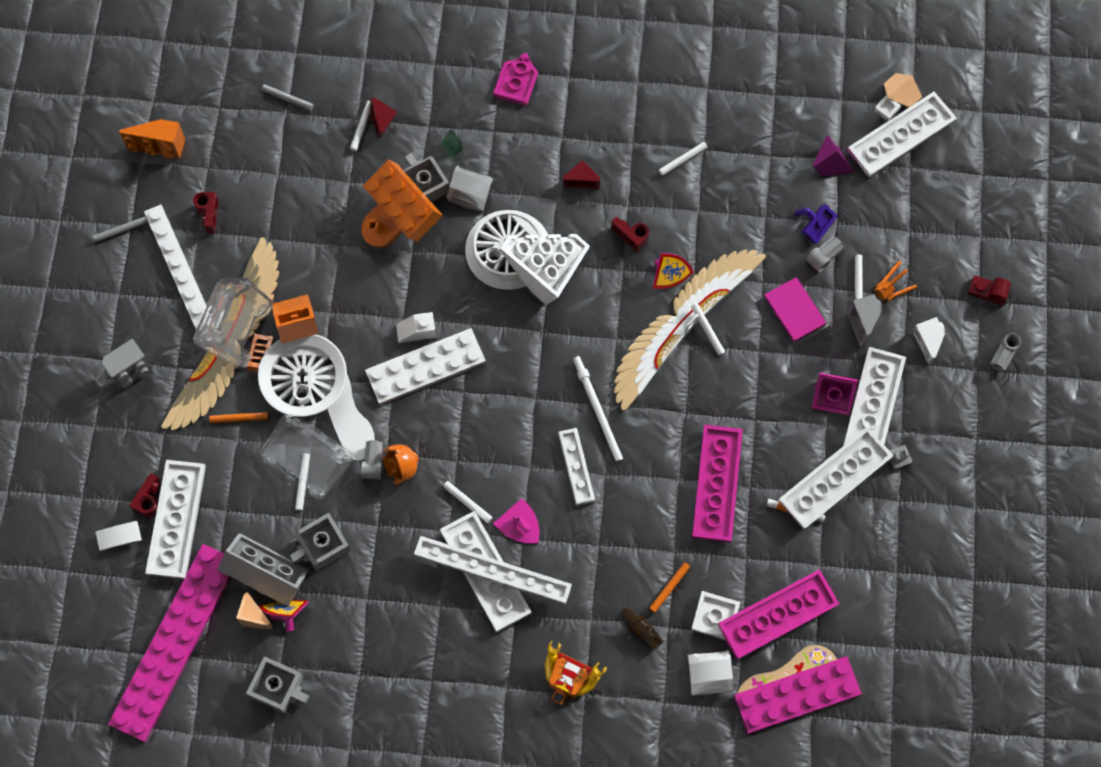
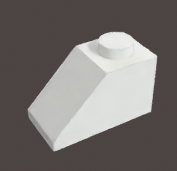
(416, 328)
(929, 337)

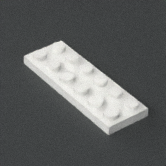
(901, 134)
(425, 366)
(876, 394)
(835, 478)
(175, 519)
(500, 602)

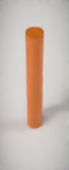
(238, 417)
(669, 587)

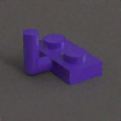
(818, 223)

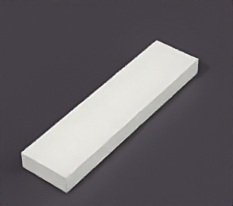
(576, 467)

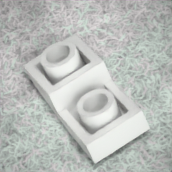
(118, 536)

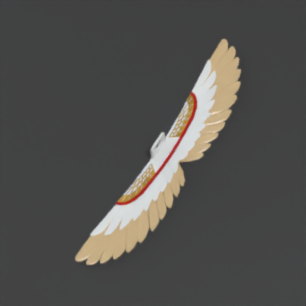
(667, 331)

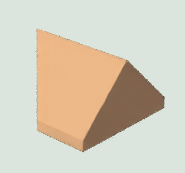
(902, 89)
(251, 615)

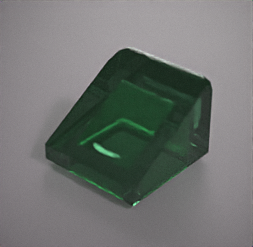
(452, 143)

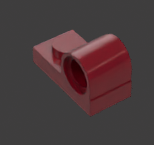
(208, 211)
(629, 235)
(992, 291)
(144, 497)

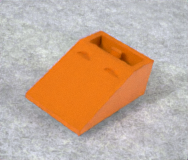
(154, 138)
(294, 318)

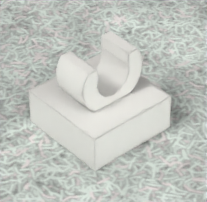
(887, 108)

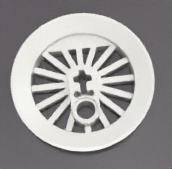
(488, 270)
(307, 347)

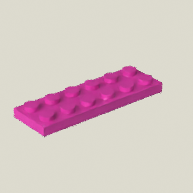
(717, 483)
(778, 614)
(797, 695)

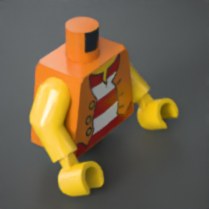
(569, 675)

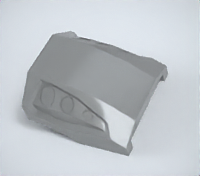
(469, 189)

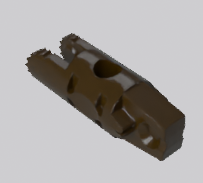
(642, 628)

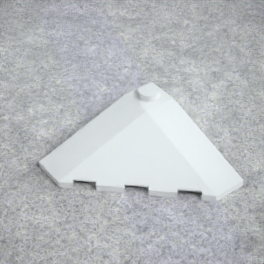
(544, 262)

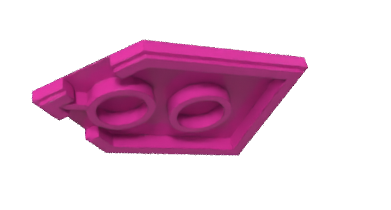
(516, 80)

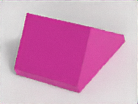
(834, 393)

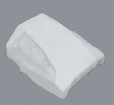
(710, 673)

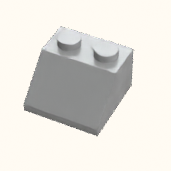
(863, 317)

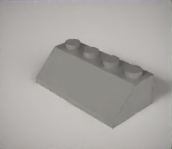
(262, 569)

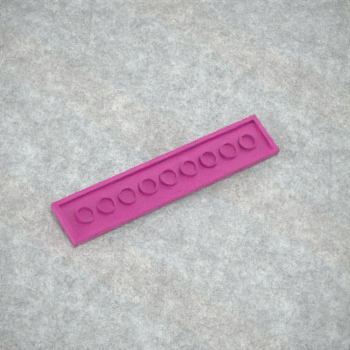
(171, 646)

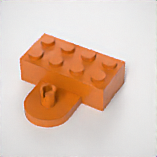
(399, 207)

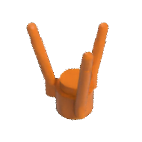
(885, 289)

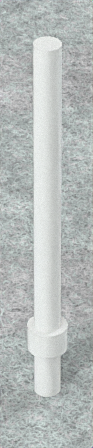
(583, 376)

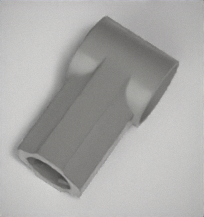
(821, 256)
(1005, 353)
(372, 464)

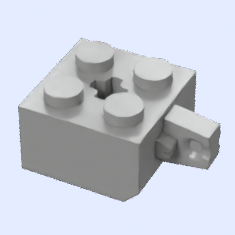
(427, 177)
(123, 366)
(311, 548)
(282, 696)

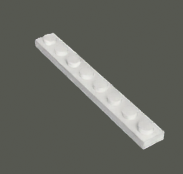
(177, 263)
(493, 570)

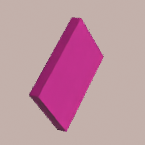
(795, 309)

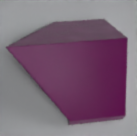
(831, 160)

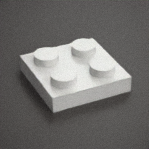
(711, 611)

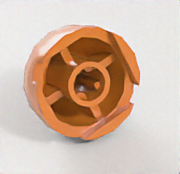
(400, 462)

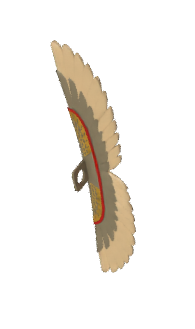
(213, 372)

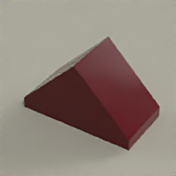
(381, 115)
(581, 177)

